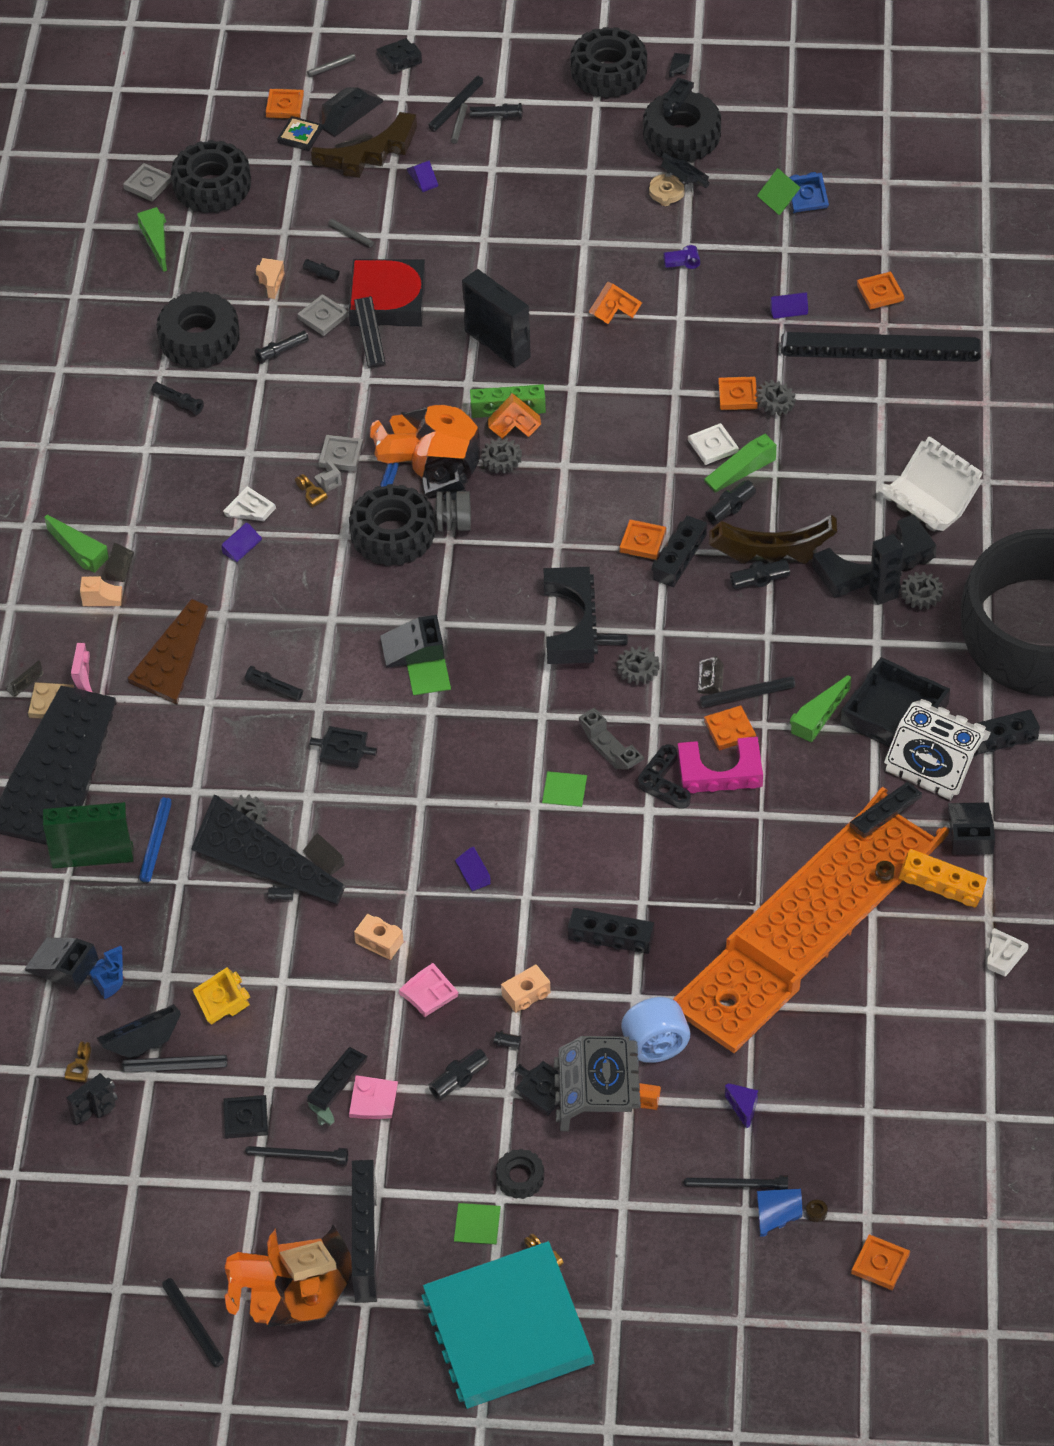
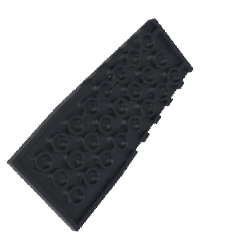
(56, 762)

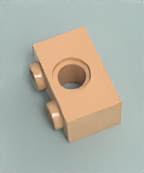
(385, 945)
(532, 979)

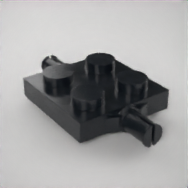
(684, 171)
(343, 747)
(538, 1087)

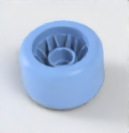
(657, 1027)

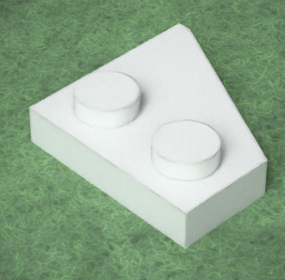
(250, 506)
(1004, 952)

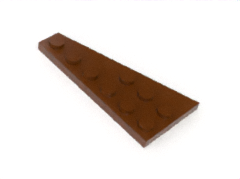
(170, 658)

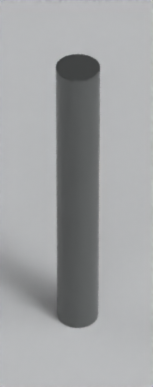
(330, 65)
(459, 122)
(351, 233)

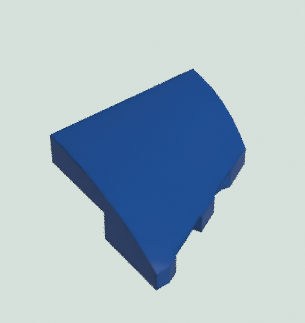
(108, 972)
(778, 1208)

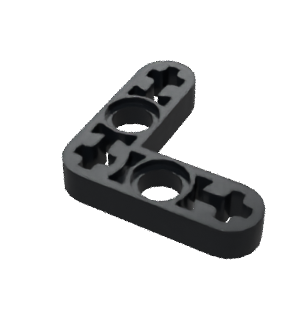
(658, 781)

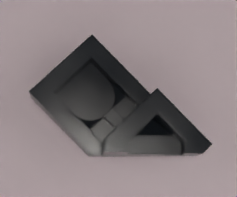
(679, 64)

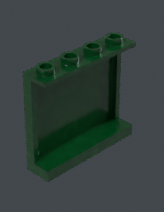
(88, 835)

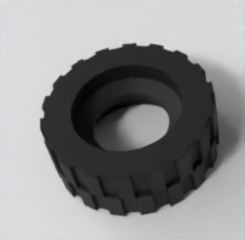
(521, 1189)

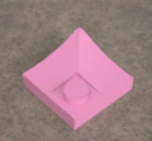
(80, 668)
(428, 990)
(373, 1098)

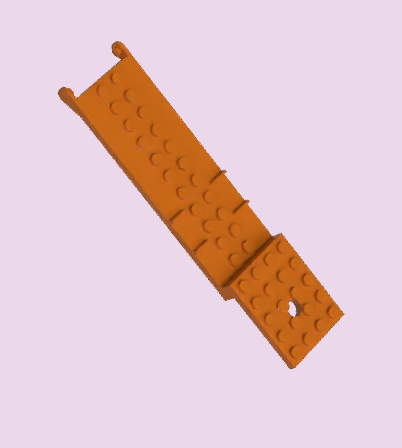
(798, 929)

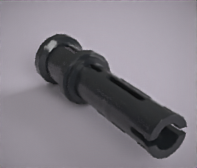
(496, 111)
(274, 349)
(184, 400)
(265, 681)

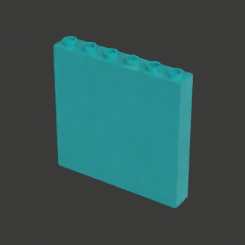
(507, 1325)

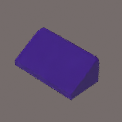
(789, 305)
(241, 542)
(473, 869)

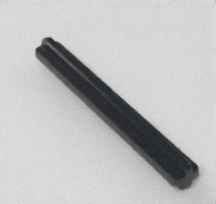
(455, 103)
(747, 691)
(174, 1063)
(193, 1322)

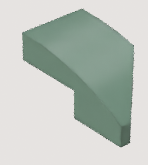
(322, 1115)

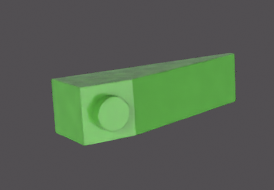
(153, 229)
(746, 461)
(84, 549)
(816, 713)

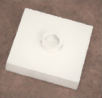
(713, 444)

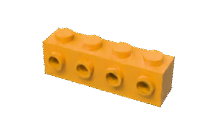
(942, 878)

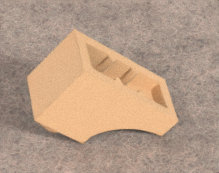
(270, 274)
(99, 593)

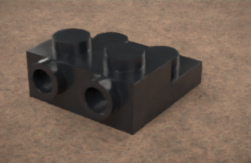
(399, 55)
(444, 476)
(92, 1097)

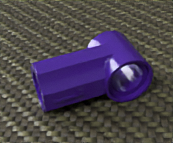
(687, 256)

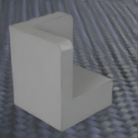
(330, 478)

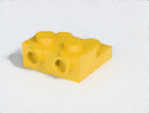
(222, 995)

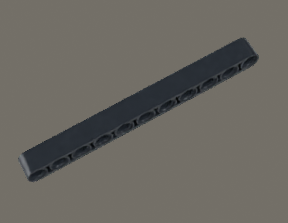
(881, 346)

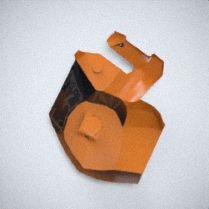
(428, 432)
(274, 1293)

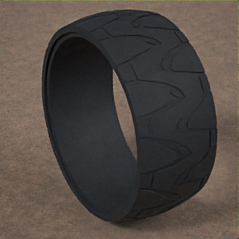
(998, 654)

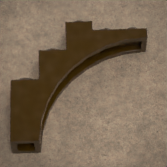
(353, 158)
(772, 546)

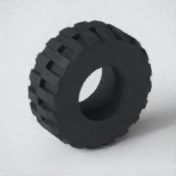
(611, 78)
(687, 142)
(213, 193)
(194, 311)
(392, 545)

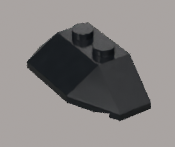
(347, 108)
(142, 1034)

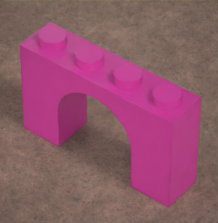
(698, 778)

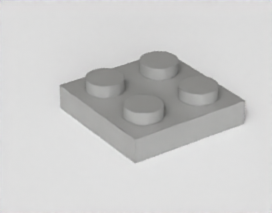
(147, 182)
(323, 315)
(342, 452)

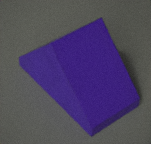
(423, 176)
(743, 1102)

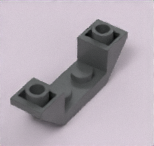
(606, 744)

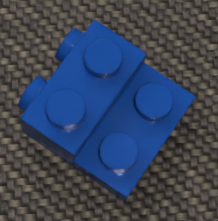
(811, 194)

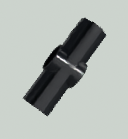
(730, 502)
(759, 574)
(458, 1074)

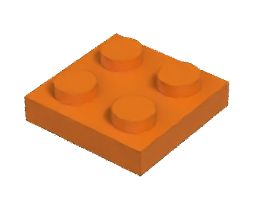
(284, 103)
(880, 290)
(737, 393)
(643, 539)
(728, 727)
(880, 1262)

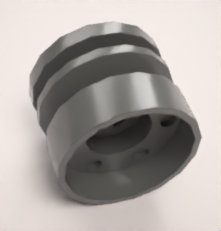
(453, 511)

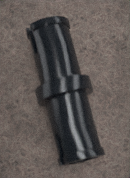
(321, 270)

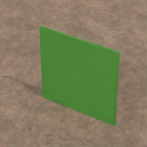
(778, 191)
(429, 677)
(564, 789)
(477, 1223)

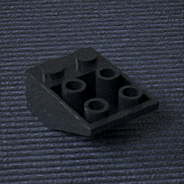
(413, 642)
(971, 828)
(64, 961)

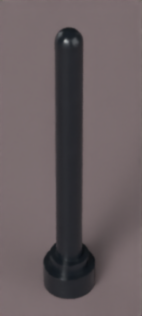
(338, 1156)
(778, 1183)

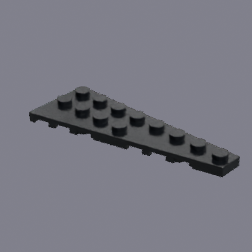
(248, 846)

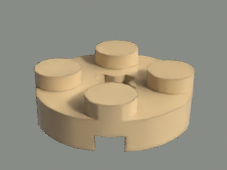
(666, 197)

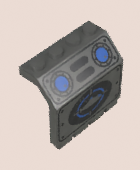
(596, 1077)

